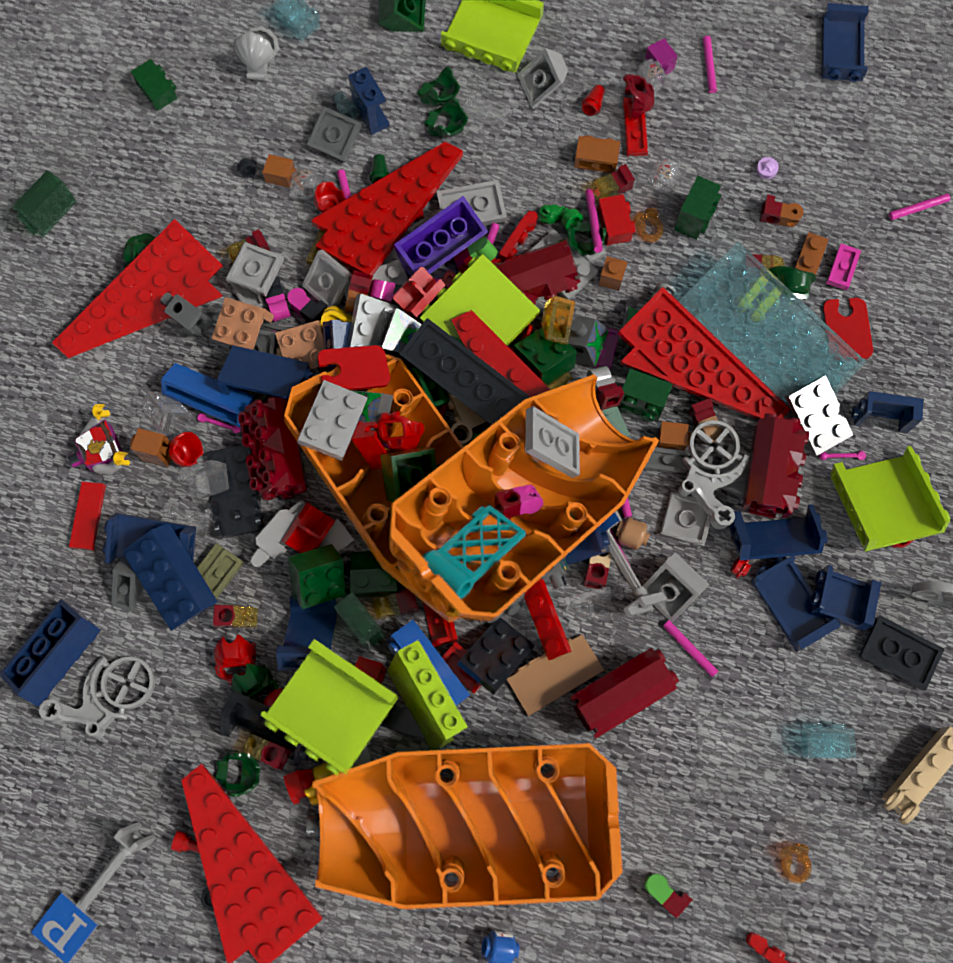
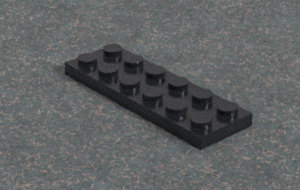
(462, 373)

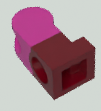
(518, 501)

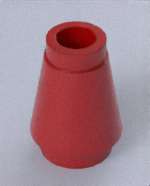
(593, 101)

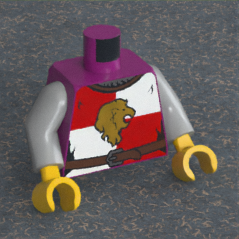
(99, 445)

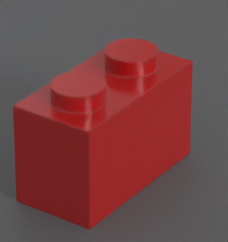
(615, 218)

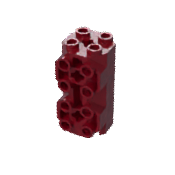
(543, 271)
(276, 457)
(774, 467)
(624, 692)

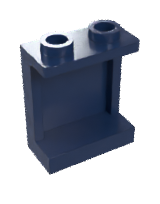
(367, 98)
(903, 408)
(845, 598)

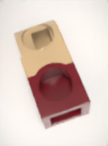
(597, 571)

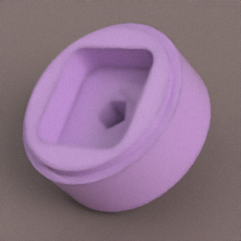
(767, 168)

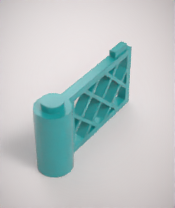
(451, 569)

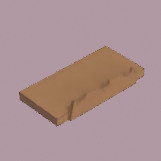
(545, 681)

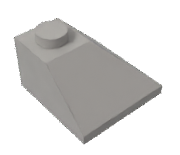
(542, 76)

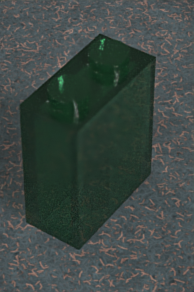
(44, 204)
(360, 621)

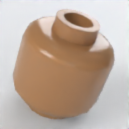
(632, 533)

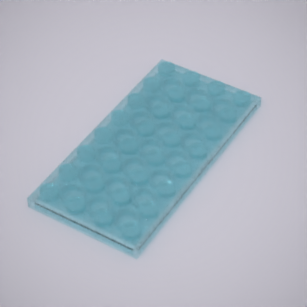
(768, 326)

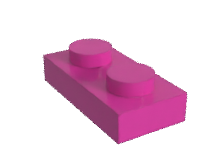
(843, 267)

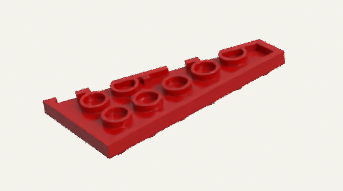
(493, 351)

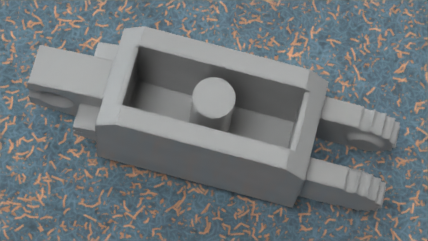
(271, 535)

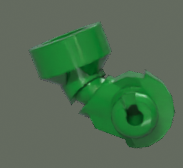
(552, 213)

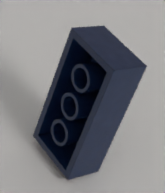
(169, 576)
(49, 653)

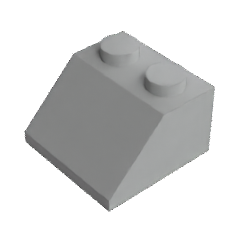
(679, 584)

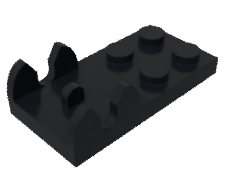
(239, 507)

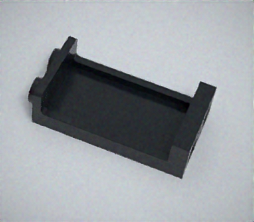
(246, 714)

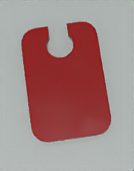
(853, 328)
(359, 367)

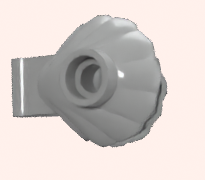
(256, 50)

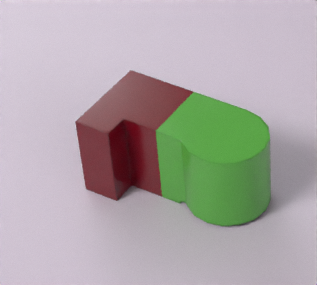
(479, 247)
(658, 888)

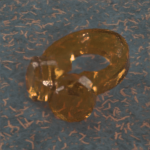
(650, 215)
(801, 851)

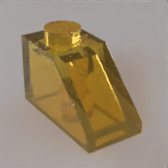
(558, 319)

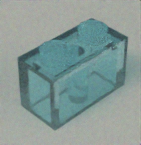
(297, 17)
(828, 742)

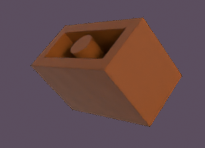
(597, 154)
(151, 447)

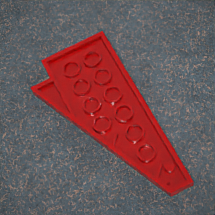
(369, 223)
(132, 300)
(683, 352)
(249, 888)

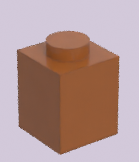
(278, 170)
(613, 273)
(673, 436)

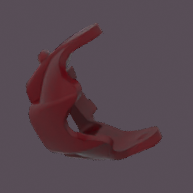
(642, 94)

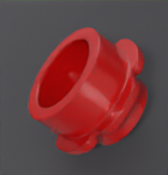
(740, 568)

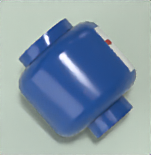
(500, 947)

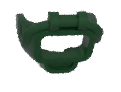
(444, 82)
(457, 117)
(583, 248)
(253, 681)
(249, 777)

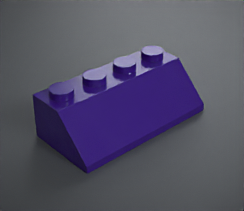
(440, 238)

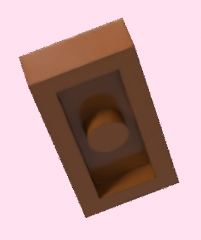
(811, 253)

